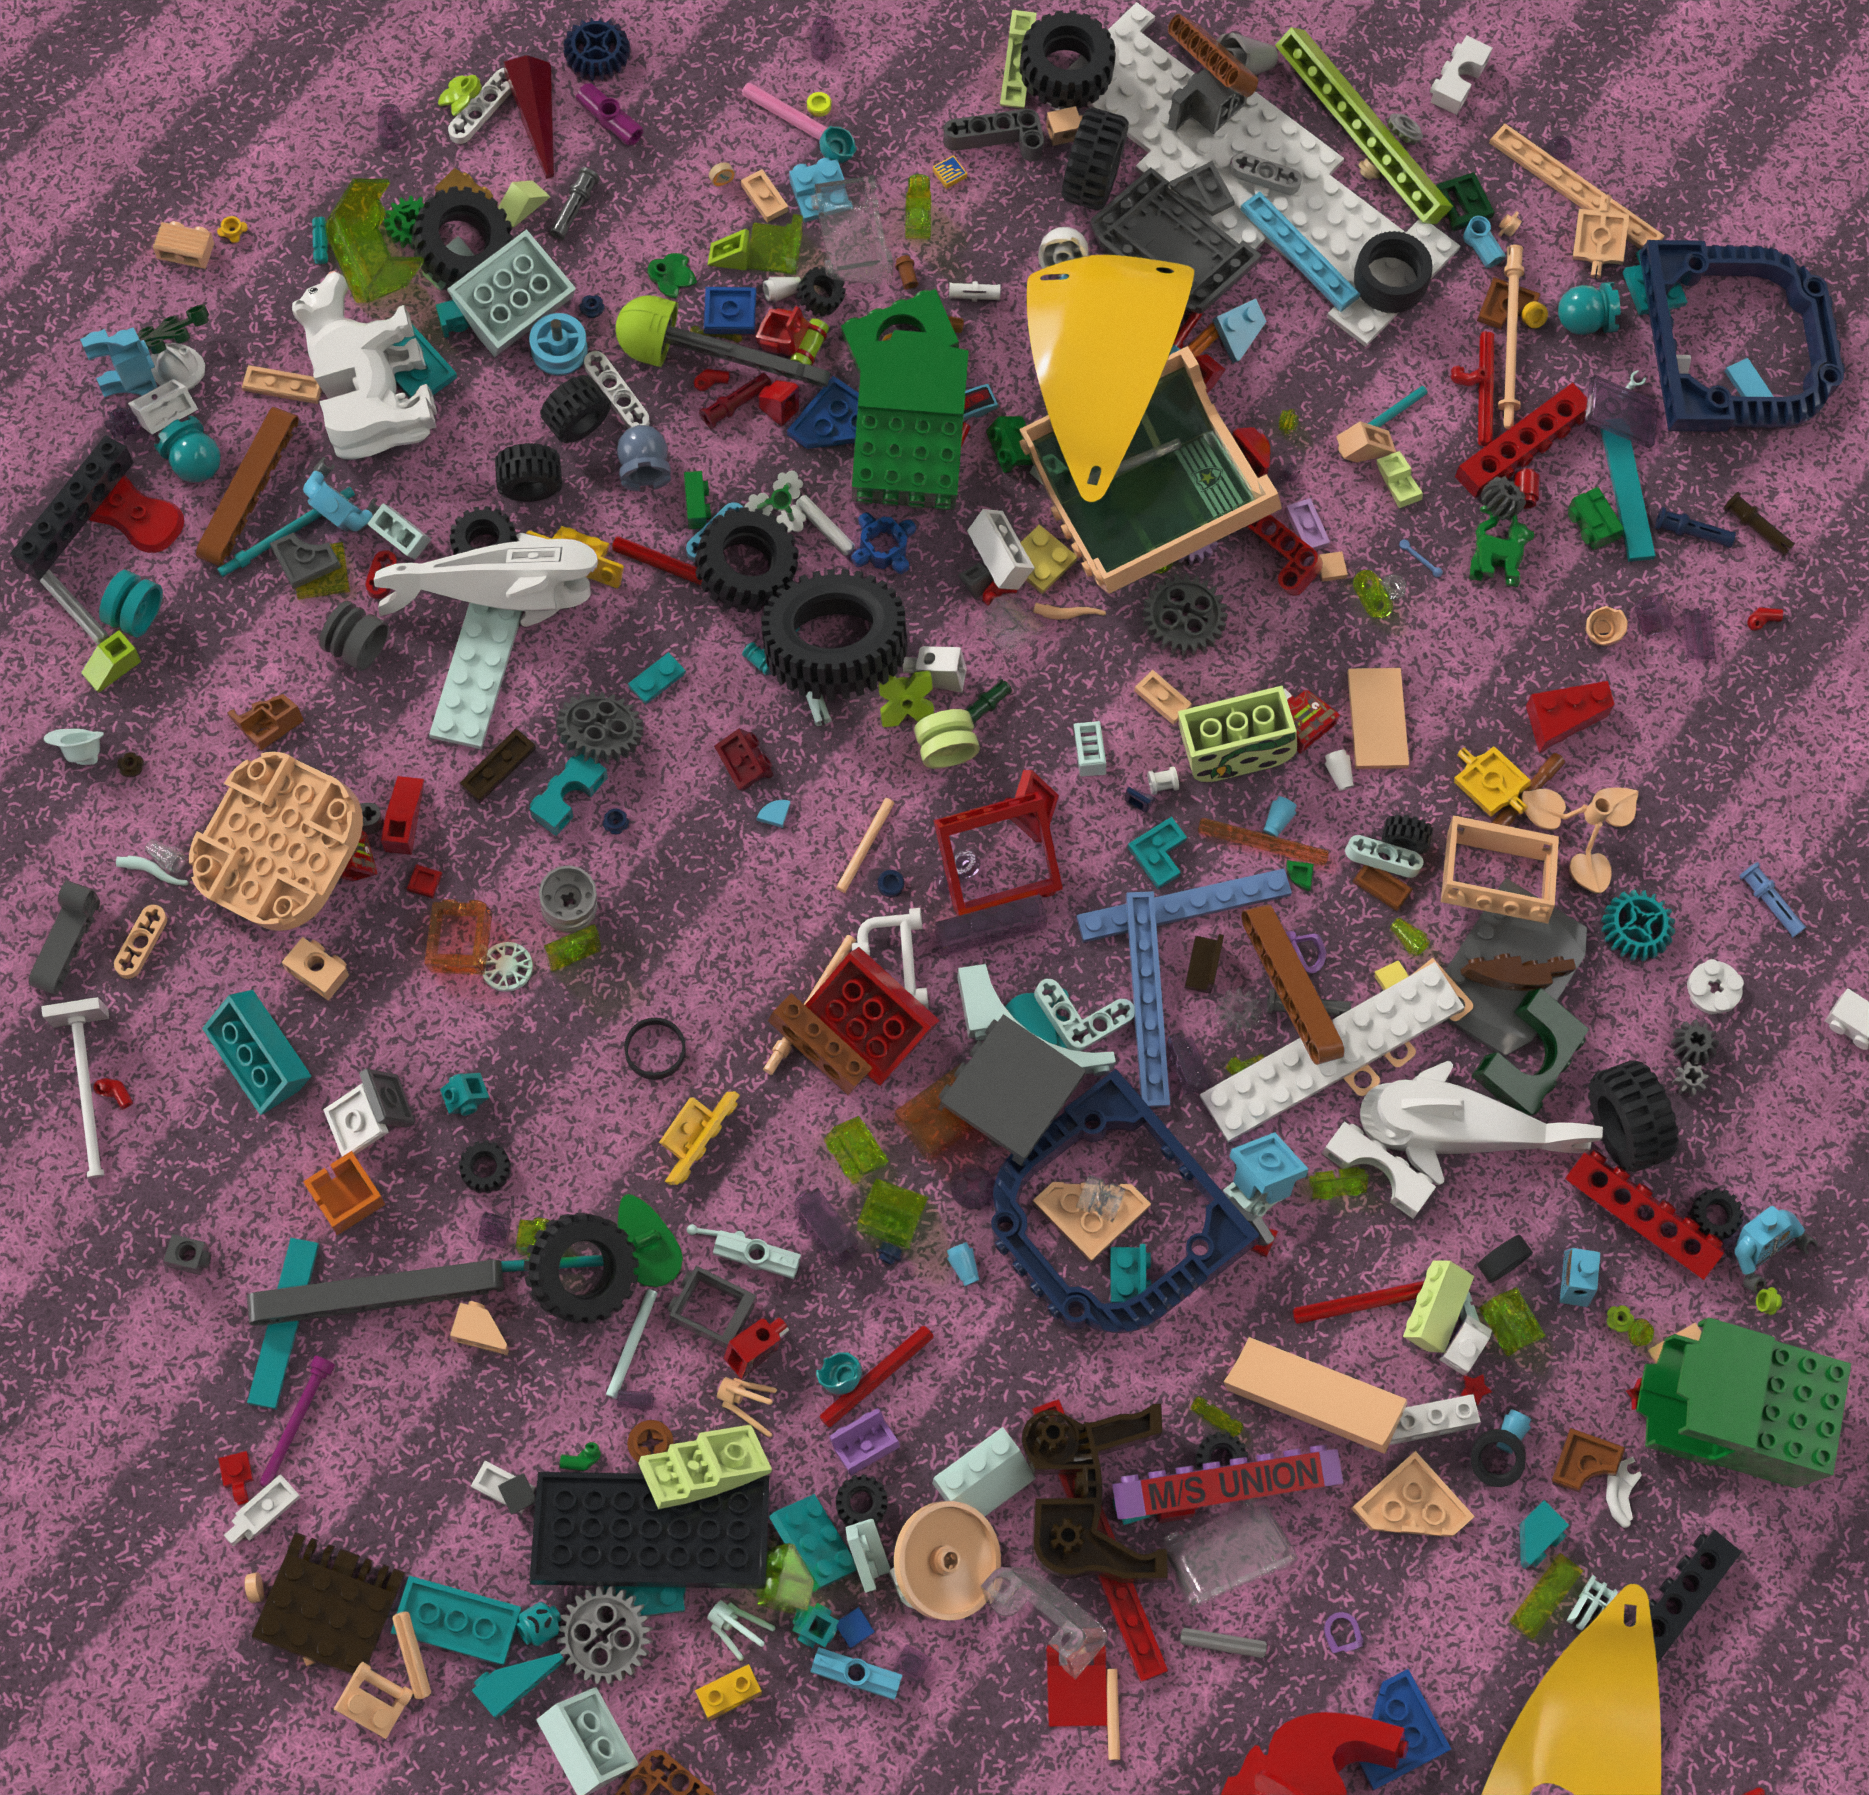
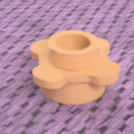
(1509, 224)

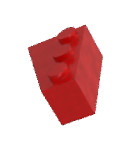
(1567, 711)

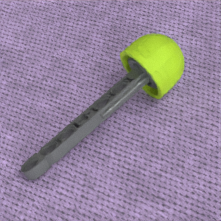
(648, 328)

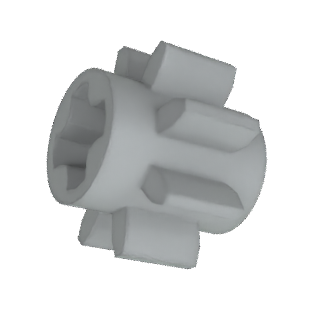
(1686, 1085)

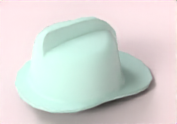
(76, 744)

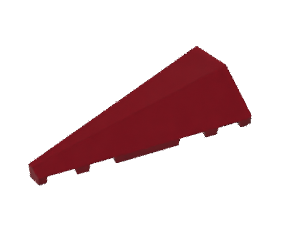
(532, 90)

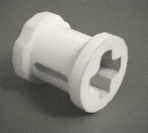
(1163, 780)

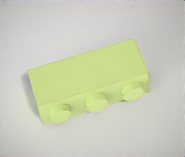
(1438, 1306)

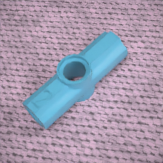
(836, 1667)

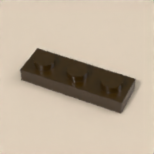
(497, 765)

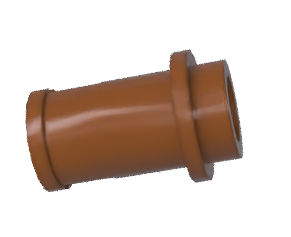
(905, 267)

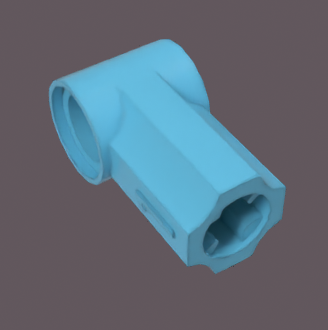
(1483, 243)

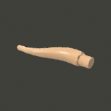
(1064, 613)

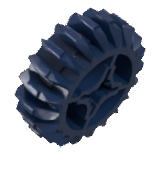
(596, 58)

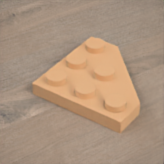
(1086, 1230)
(1413, 1503)

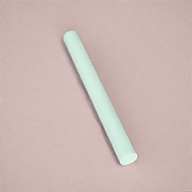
(631, 1343)

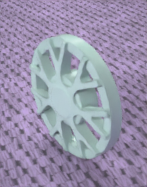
(508, 966)

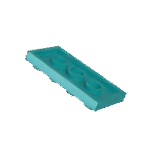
(459, 1620)

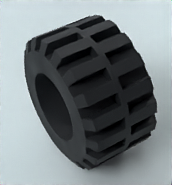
(575, 409)
(528, 472)
(480, 523)

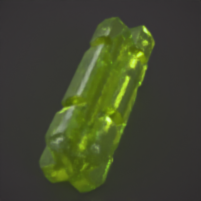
(1216, 1416)

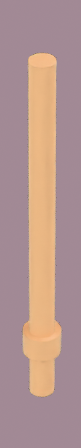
(783, 1047)

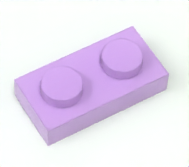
(1307, 524)

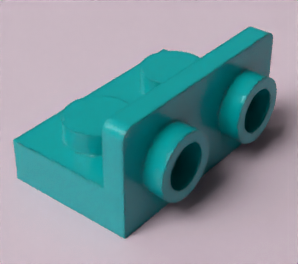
(1128, 1272)

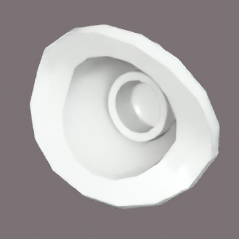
(178, 363)

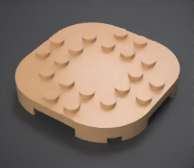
(277, 841)

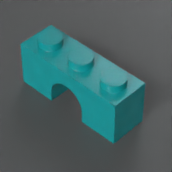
(580, 775)

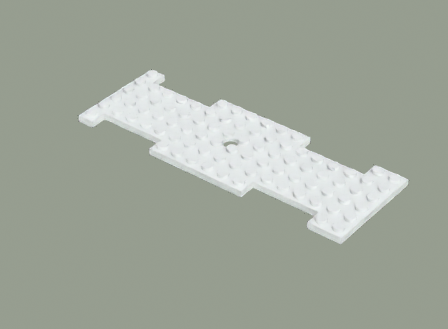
(1321, 210)

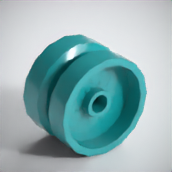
(130, 603)

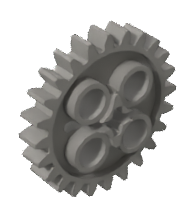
(619, 1655)

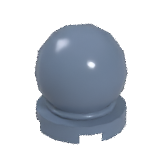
(643, 458)

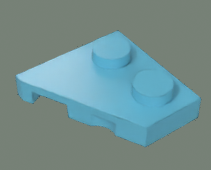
(1239, 328)

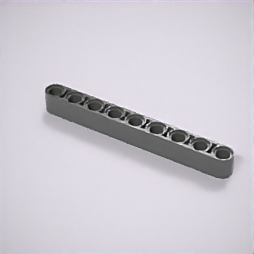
(374, 1292)

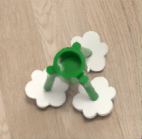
(785, 489)

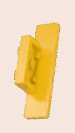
(607, 571)
(692, 1131)

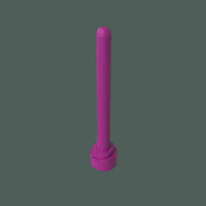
(319, 1371)

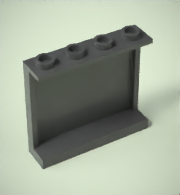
(1012, 1087)

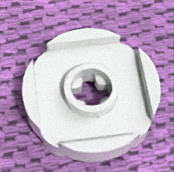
(1712, 972)

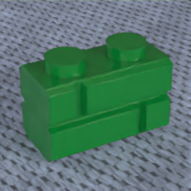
(1595, 518)

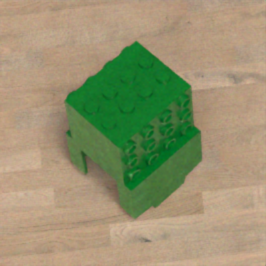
(909, 422)
(1745, 1404)

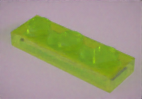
(1545, 1596)

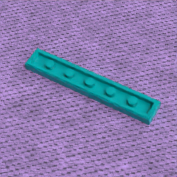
(1628, 497)
(281, 1336)

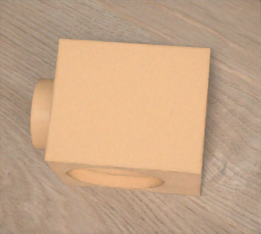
(1063, 125)

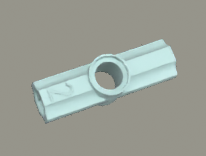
(738, 1250)

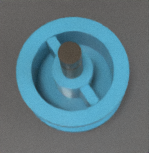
(558, 344)

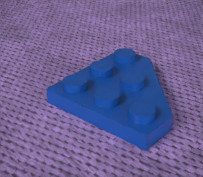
(828, 418)
(1403, 1705)

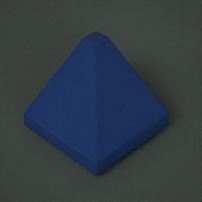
(1139, 799)

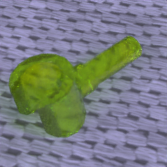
(1236, 1065)

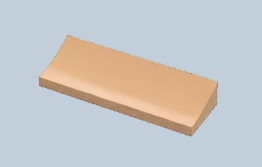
(1316, 1395)

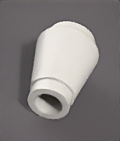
(780, 287)
(1340, 769)

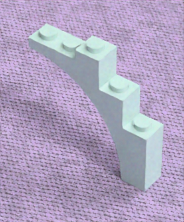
(983, 1006)

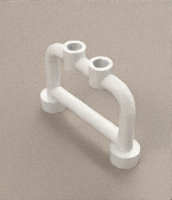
(907, 922)

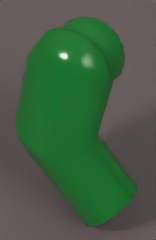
(583, 1460)

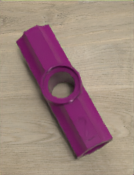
(618, 122)

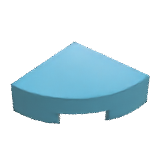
(774, 813)

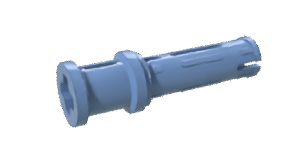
(1764, 889)

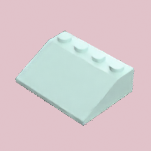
(511, 292)

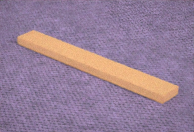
(1567, 181)

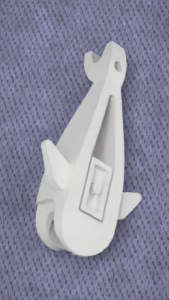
(520, 575)
(1444, 1118)

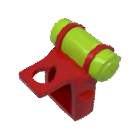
(792, 334)

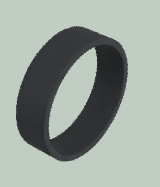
(654, 1021)

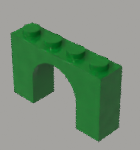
(922, 311)

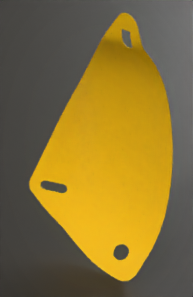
(1102, 351)
(1592, 1714)

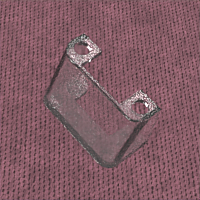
(1012, 1587)

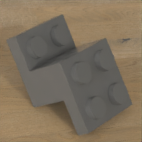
(1205, 101)

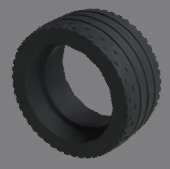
(1398, 246)

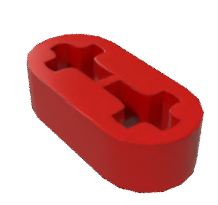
(381, 556)

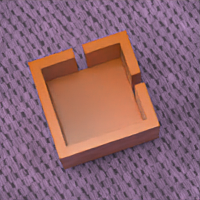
(347, 1196)

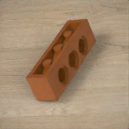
(819, 1044)

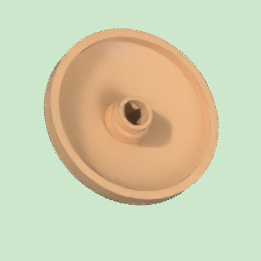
(945, 1559)

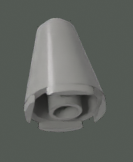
(1250, 52)

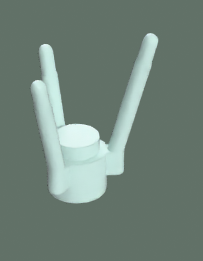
(724, 1617)

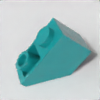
(1538, 1532)

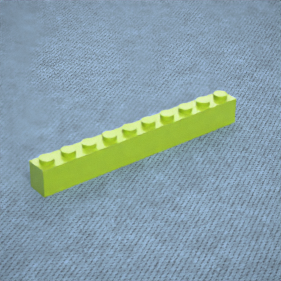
(1364, 126)

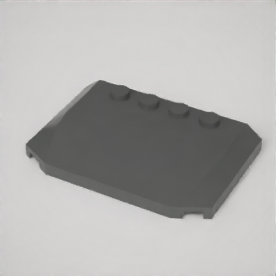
(1161, 226)
(1493, 1015)

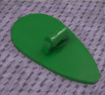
(655, 1244)

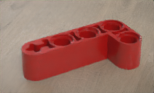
(1295, 556)

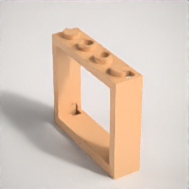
(1509, 841)

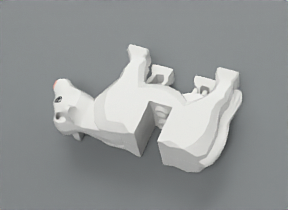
(357, 373)

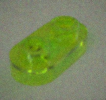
(1374, 595)

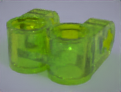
(918, 208)

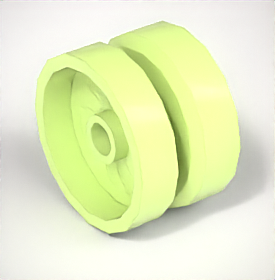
(946, 738)

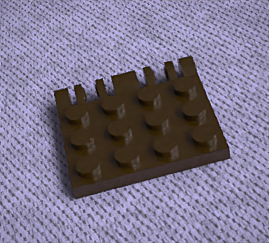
(325, 1610)

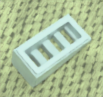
(1091, 764)

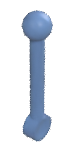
(1405, 545)

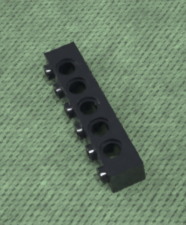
(72, 507)
(1722, 1556)

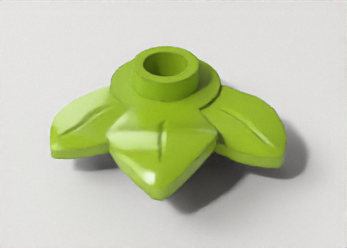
(460, 93)

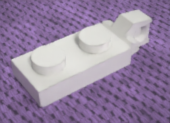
(262, 1510)

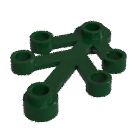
(171, 328)

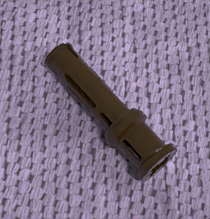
(1749, 515)

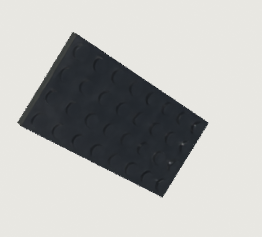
(613, 1534)

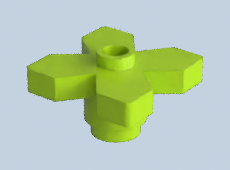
(906, 698)

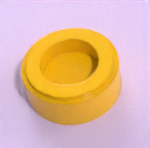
(1534, 314)

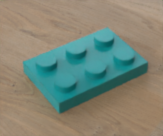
(437, 372)
(815, 1539)

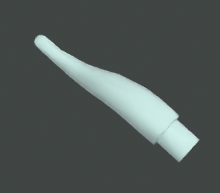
(141, 863)

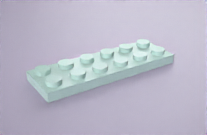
(475, 675)

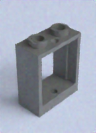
(740, 1317)

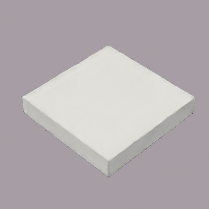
(354, 1122)

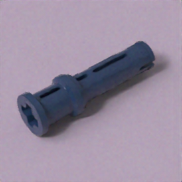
(1683, 525)

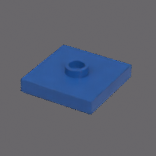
(730, 310)

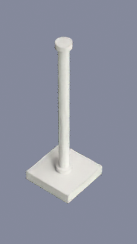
(76, 1014)

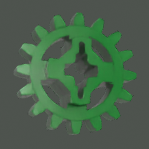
(404, 216)

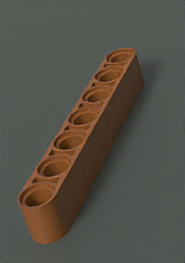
(1213, 55)
(246, 485)
(1292, 984)

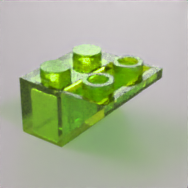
(892, 1213)
(787, 1581)

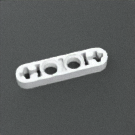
(479, 104)
(618, 391)

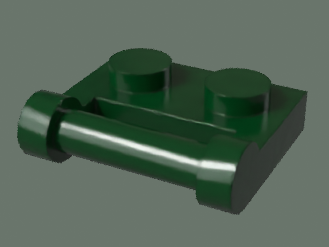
(1470, 197)

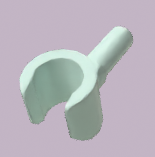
(1632, 384)

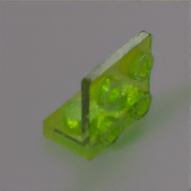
(775, 246)

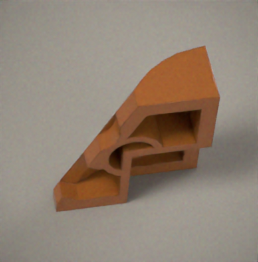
(275, 715)

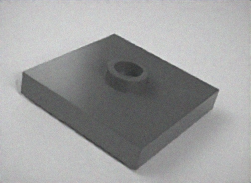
(387, 1098)

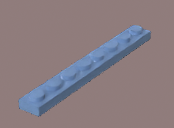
(1190, 903)
(1147, 999)

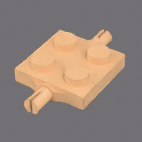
(1600, 236)

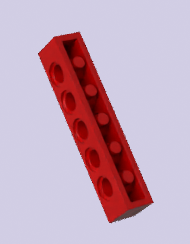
(1568, 401)
(1651, 1228)

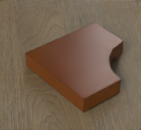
(1495, 306)
(1586, 1458)

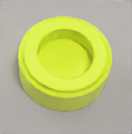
(819, 104)

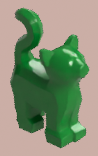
(1499, 551)

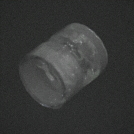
(1101, 1198)

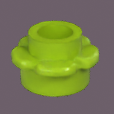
(1768, 1301)
(1614, 1323)

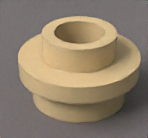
(1369, 169)

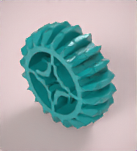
(1646, 945)

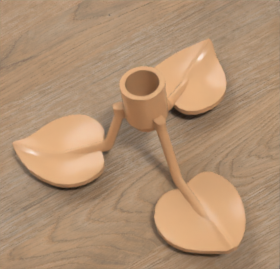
(1609, 804)

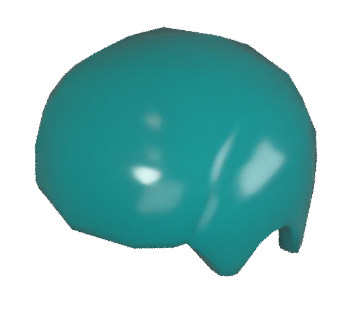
(834, 140)
(840, 1373)

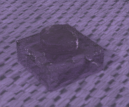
(494, 1229)
(912, 1664)

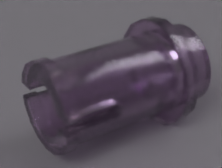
(635, 1399)

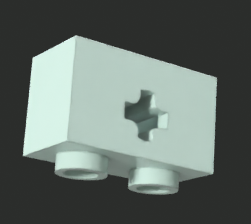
(399, 531)

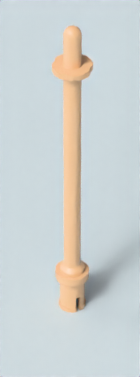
(1513, 271)

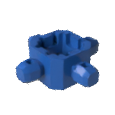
(896, 555)

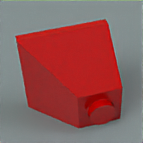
(1254, 448)

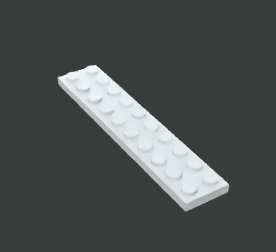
(1366, 1033)

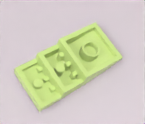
(705, 1466)

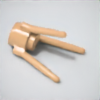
(734, 1390)

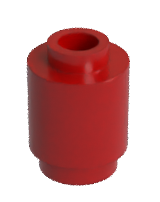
(1529, 484)

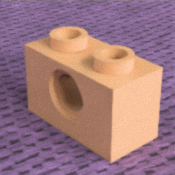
(324, 981)

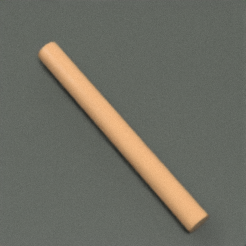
(865, 845)

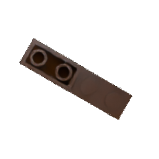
(1513, 975)

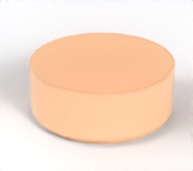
(254, 1587)

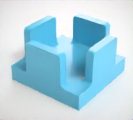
(1267, 1166)

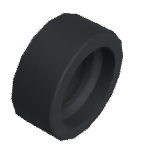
(1505, 1258)
(1488, 1477)

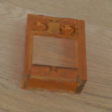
(454, 962)

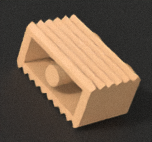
(183, 244)

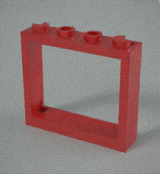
(988, 815)

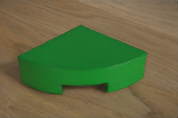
(1300, 873)

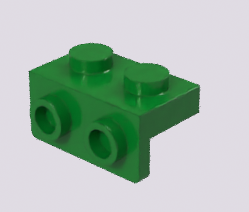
(1005, 439)

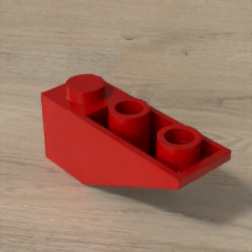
(402, 815)

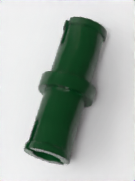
(988, 700)

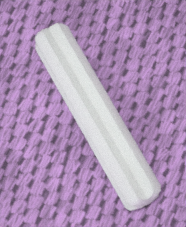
(826, 526)

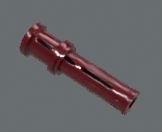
(727, 405)

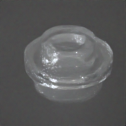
(1398, 583)

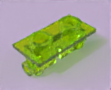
(1350, 1182)

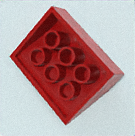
(872, 1013)

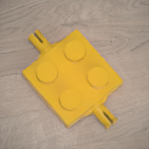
(1492, 781)

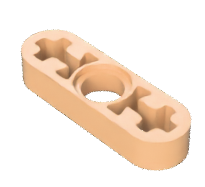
(157, 928)

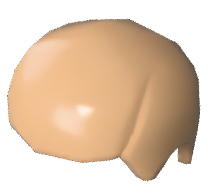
(1606, 621)

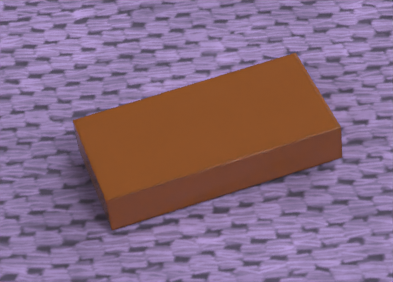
(1383, 886)

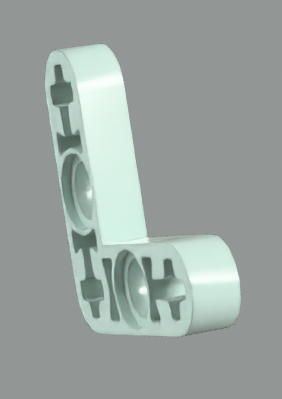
(1075, 1023)

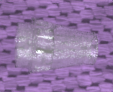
(167, 856)

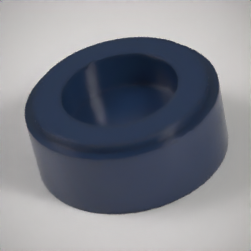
(890, 883)

